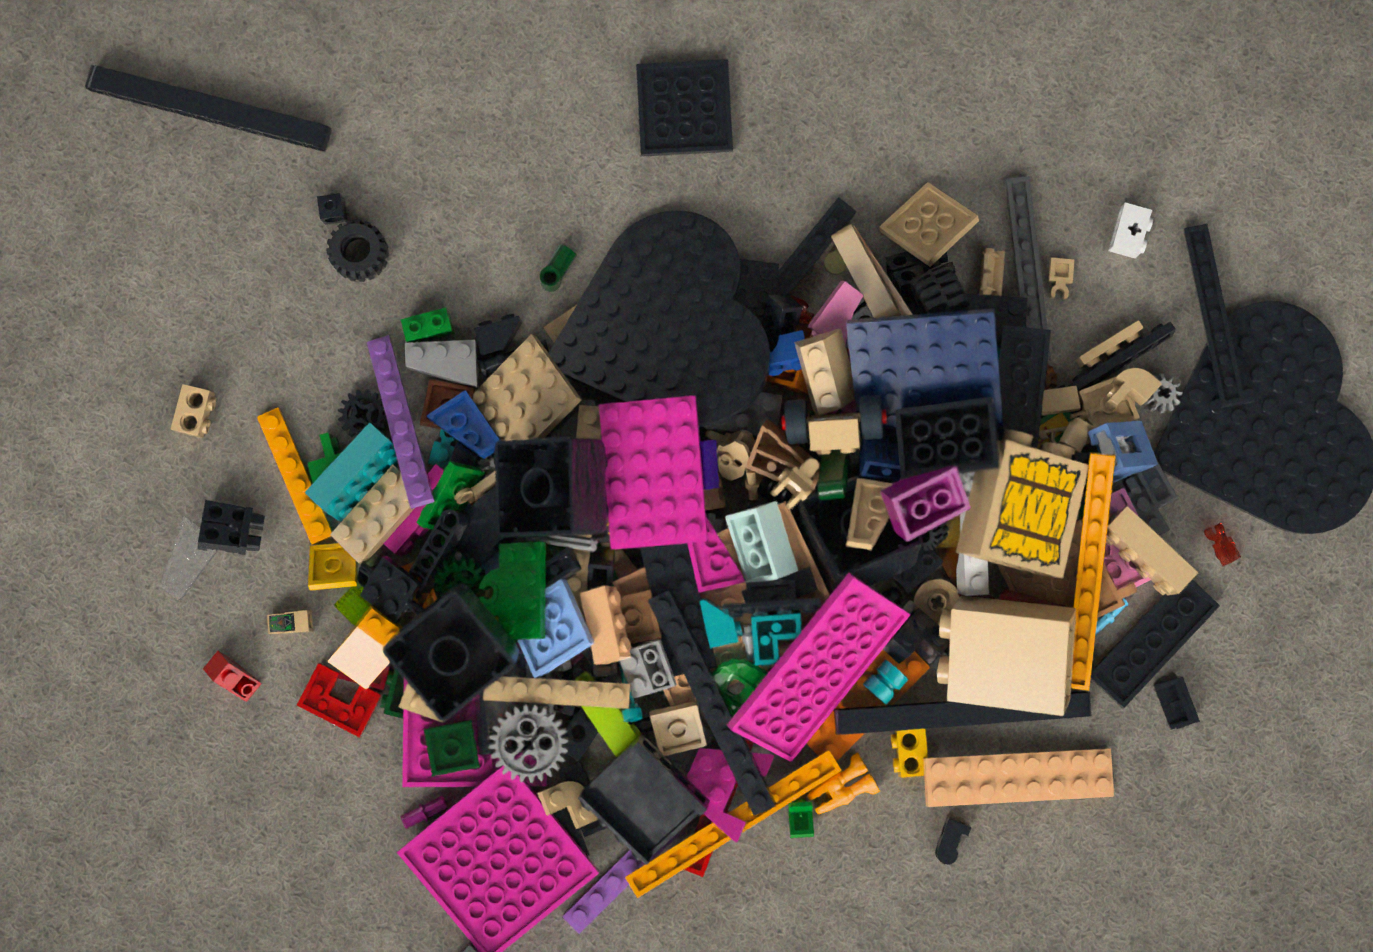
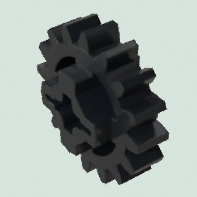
(371, 409)

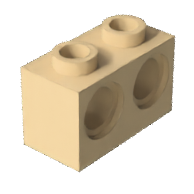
(186, 410)

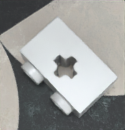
(1122, 240)

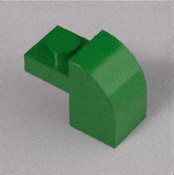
(330, 446)

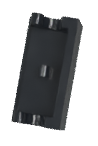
(1176, 703)

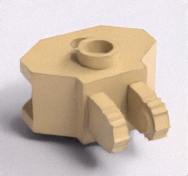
(732, 452)
(797, 481)

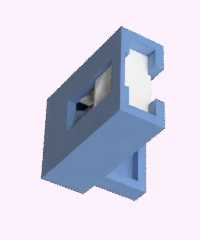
(1128, 444)

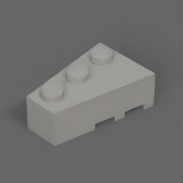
(446, 360)

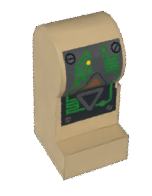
(290, 622)

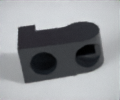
(949, 839)

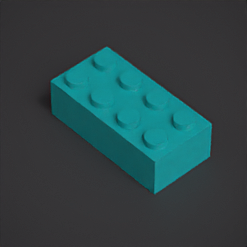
(353, 473)

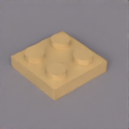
(678, 728)

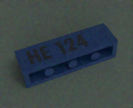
(880, 461)

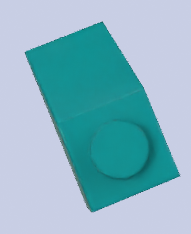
(719, 627)

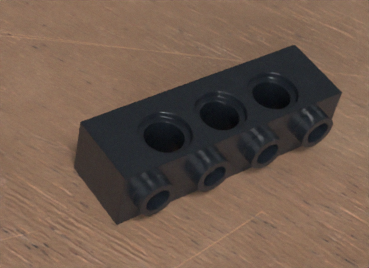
(577, 746)

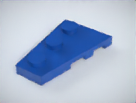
(466, 424)

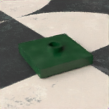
(451, 748)

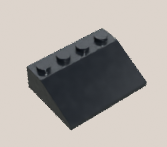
(948, 436)

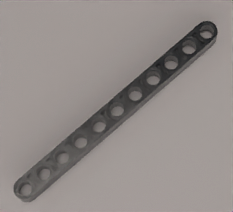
(208, 108)
(944, 714)

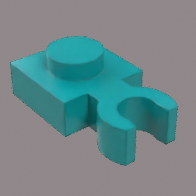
(442, 452)

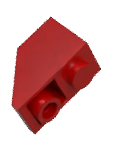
(231, 676)

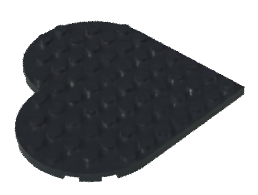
(668, 321)
(1291, 446)

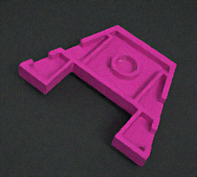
(716, 781)

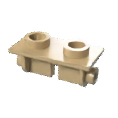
(992, 272)

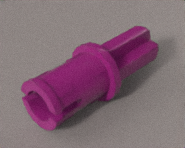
(424, 811)

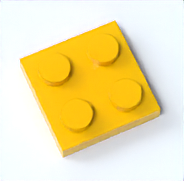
(331, 567)

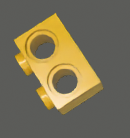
(917, 751)

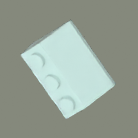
(761, 543)

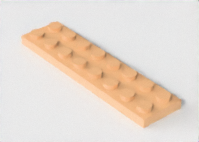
(1018, 777)

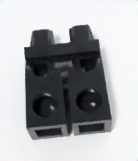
(905, 266)
(228, 528)

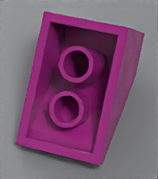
(925, 501)

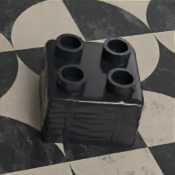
(550, 487)
(826, 532)
(451, 651)

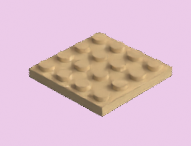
(526, 394)

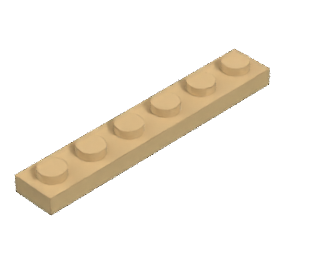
(559, 692)

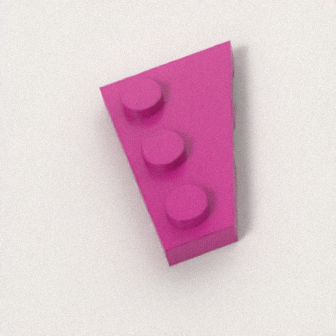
(713, 563)

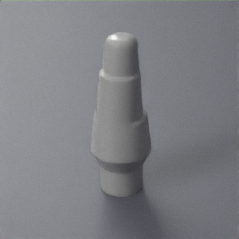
(748, 641)

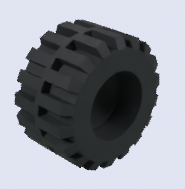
(371, 264)

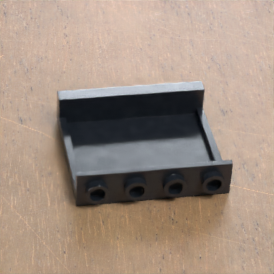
(643, 799)

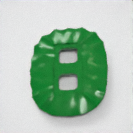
(743, 671)

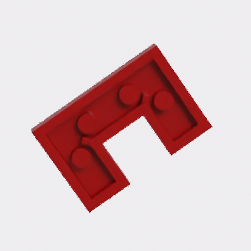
(348, 717)

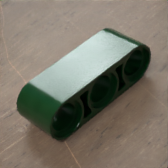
(833, 475)

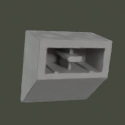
(648, 668)

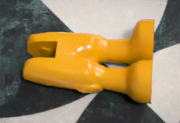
(842, 795)

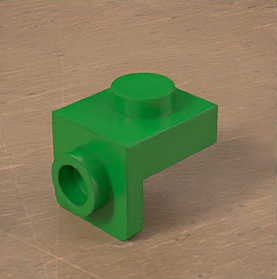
(800, 819)

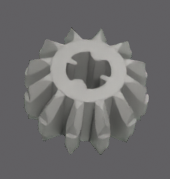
(1170, 398)

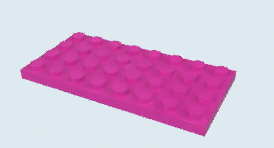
(819, 668)

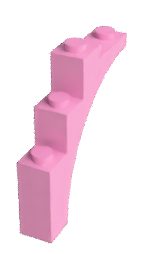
(834, 315)

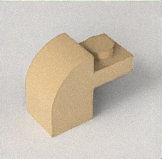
(1133, 382)

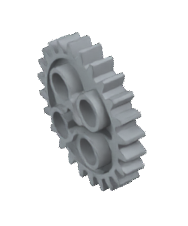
(511, 729)

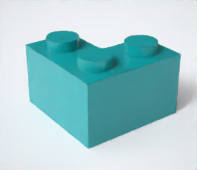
(767, 631)

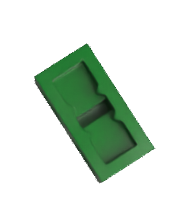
(427, 326)

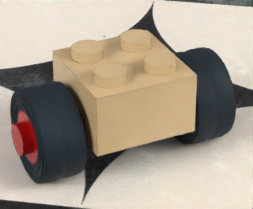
(834, 430)

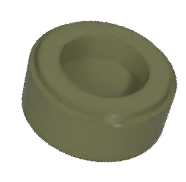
(834, 263)

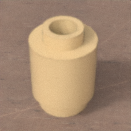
(1076, 435)

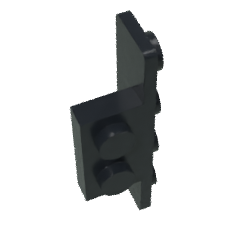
(770, 597)

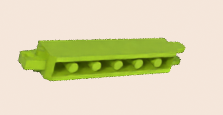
(610, 723)

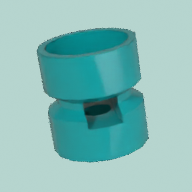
(885, 681)

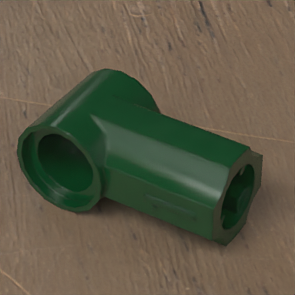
(557, 266)

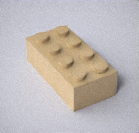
(1148, 552)

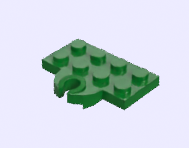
(518, 590)

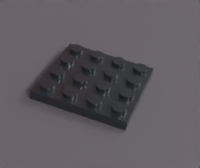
(684, 107)

